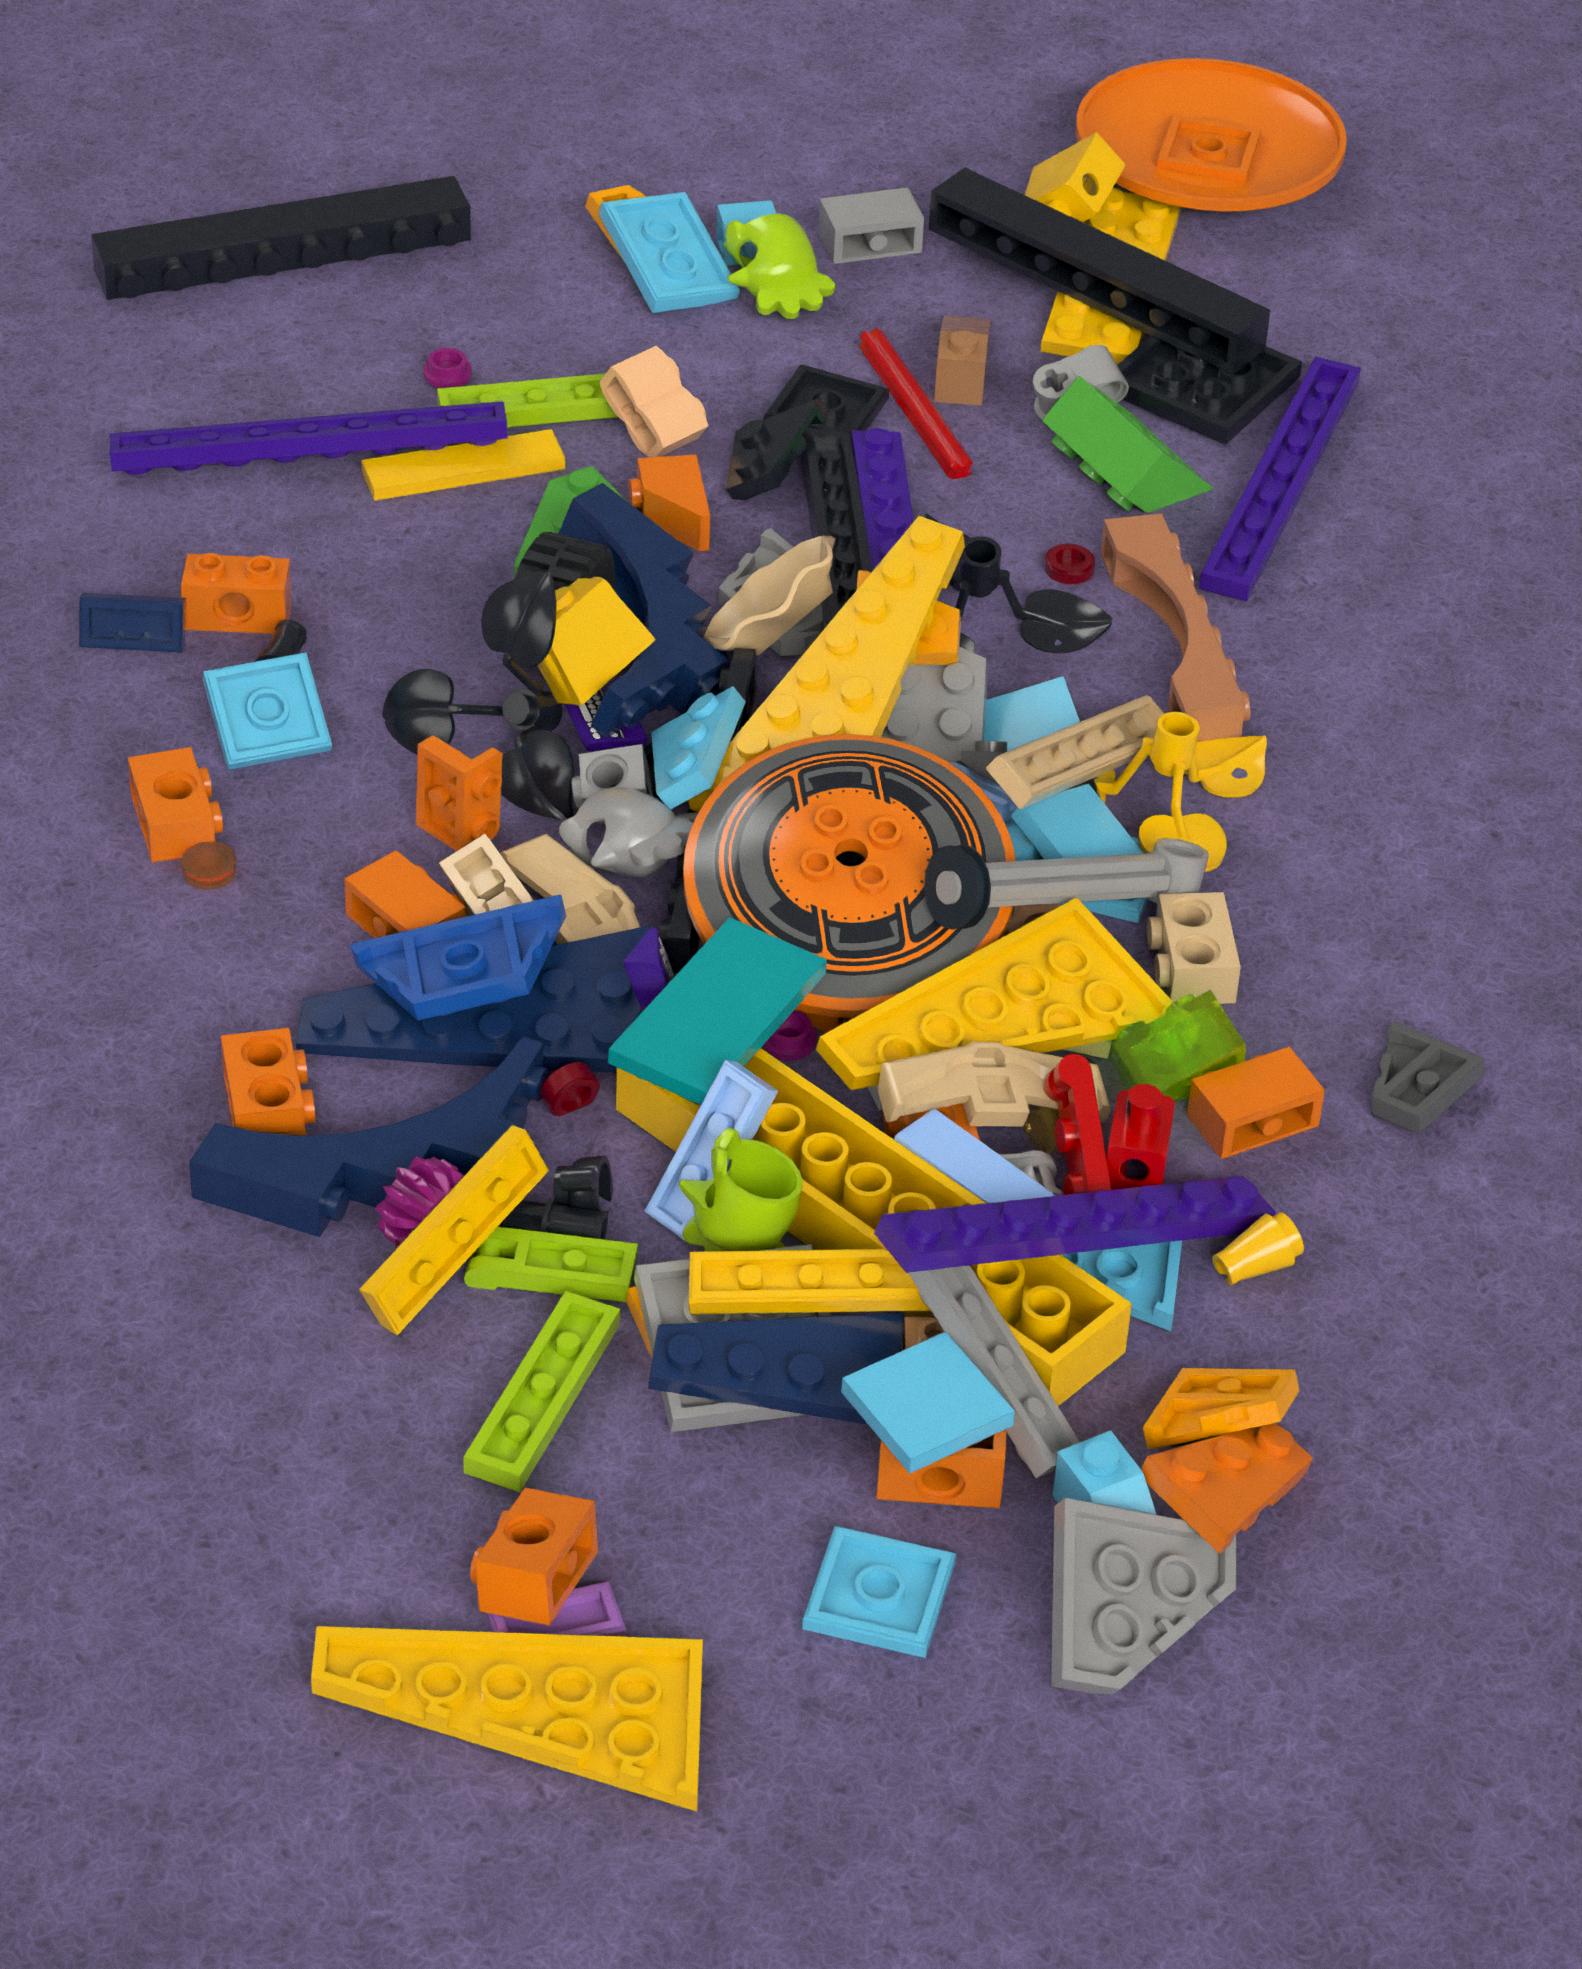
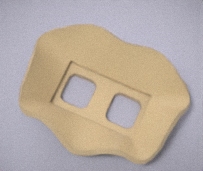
(774, 598)

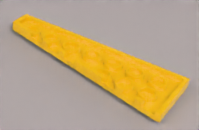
(857, 662)

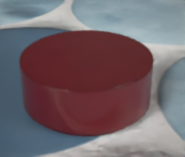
(1069, 564)
(569, 1088)

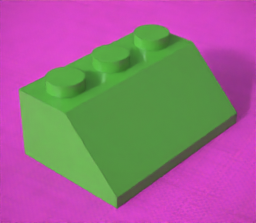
(1120, 450)

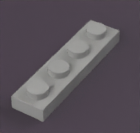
(983, 1335)

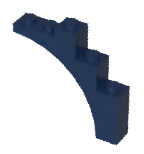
(653, 586)
(313, 1177)

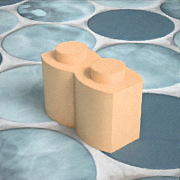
(653, 402)

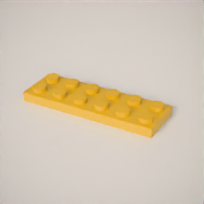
(1076, 325)

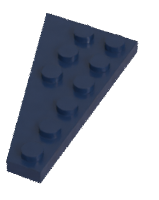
(574, 1008)

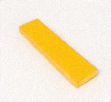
(462, 465)
(454, 1230)
(800, 1282)

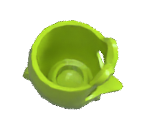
(784, 268)
(749, 1203)

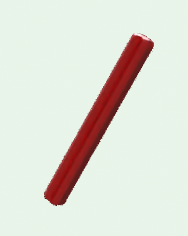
(916, 404)

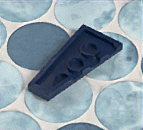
(774, 1362)

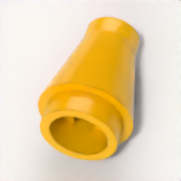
(1260, 1249)

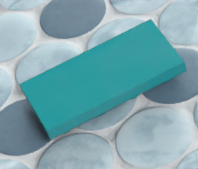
(717, 1009)

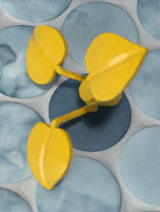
(1207, 761)

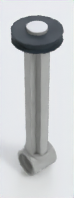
(963, 886)

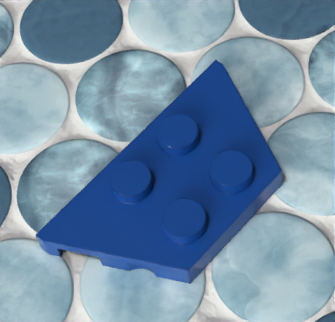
(464, 959)

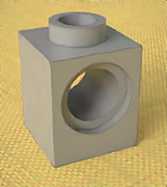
(610, 767)

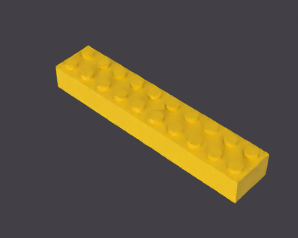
(857, 1173)

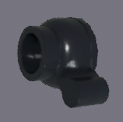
(584, 1183)

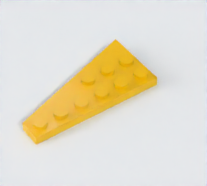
(1032, 990)
(570, 1702)

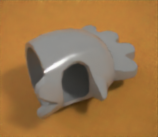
(638, 832)

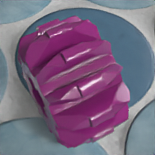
(414, 1196)

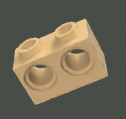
(483, 878)
(1194, 946)

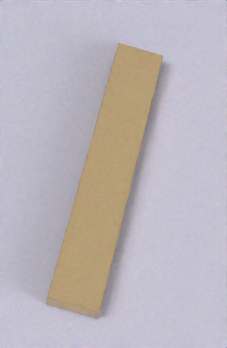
(1075, 752)

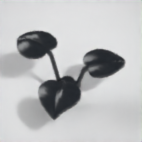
(1046, 614)
(522, 625)

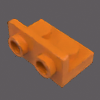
(457, 794)

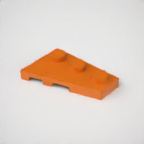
(1227, 1479)

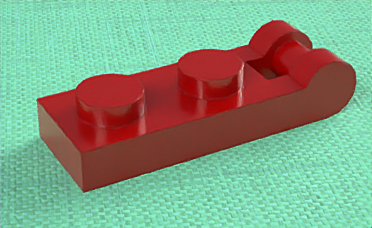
(1079, 1126)

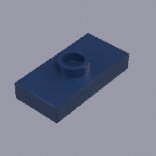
(132, 622)

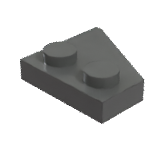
(1421, 1078)

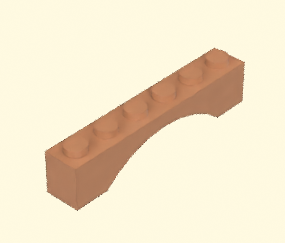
(1148, 564)

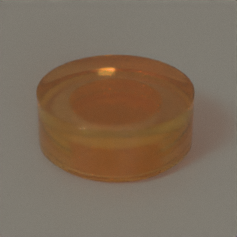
(209, 865)

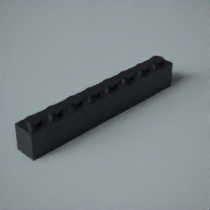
(280, 237)
(1099, 270)

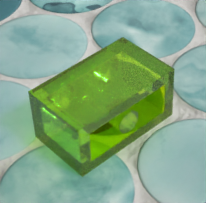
(1178, 1046)

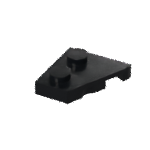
(768, 448)

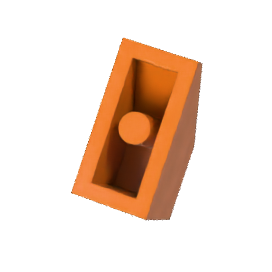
(673, 497)

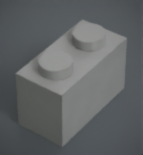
(870, 225)

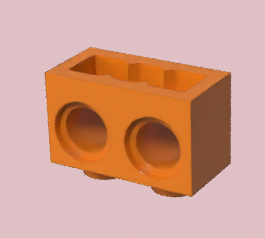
(265, 1081)

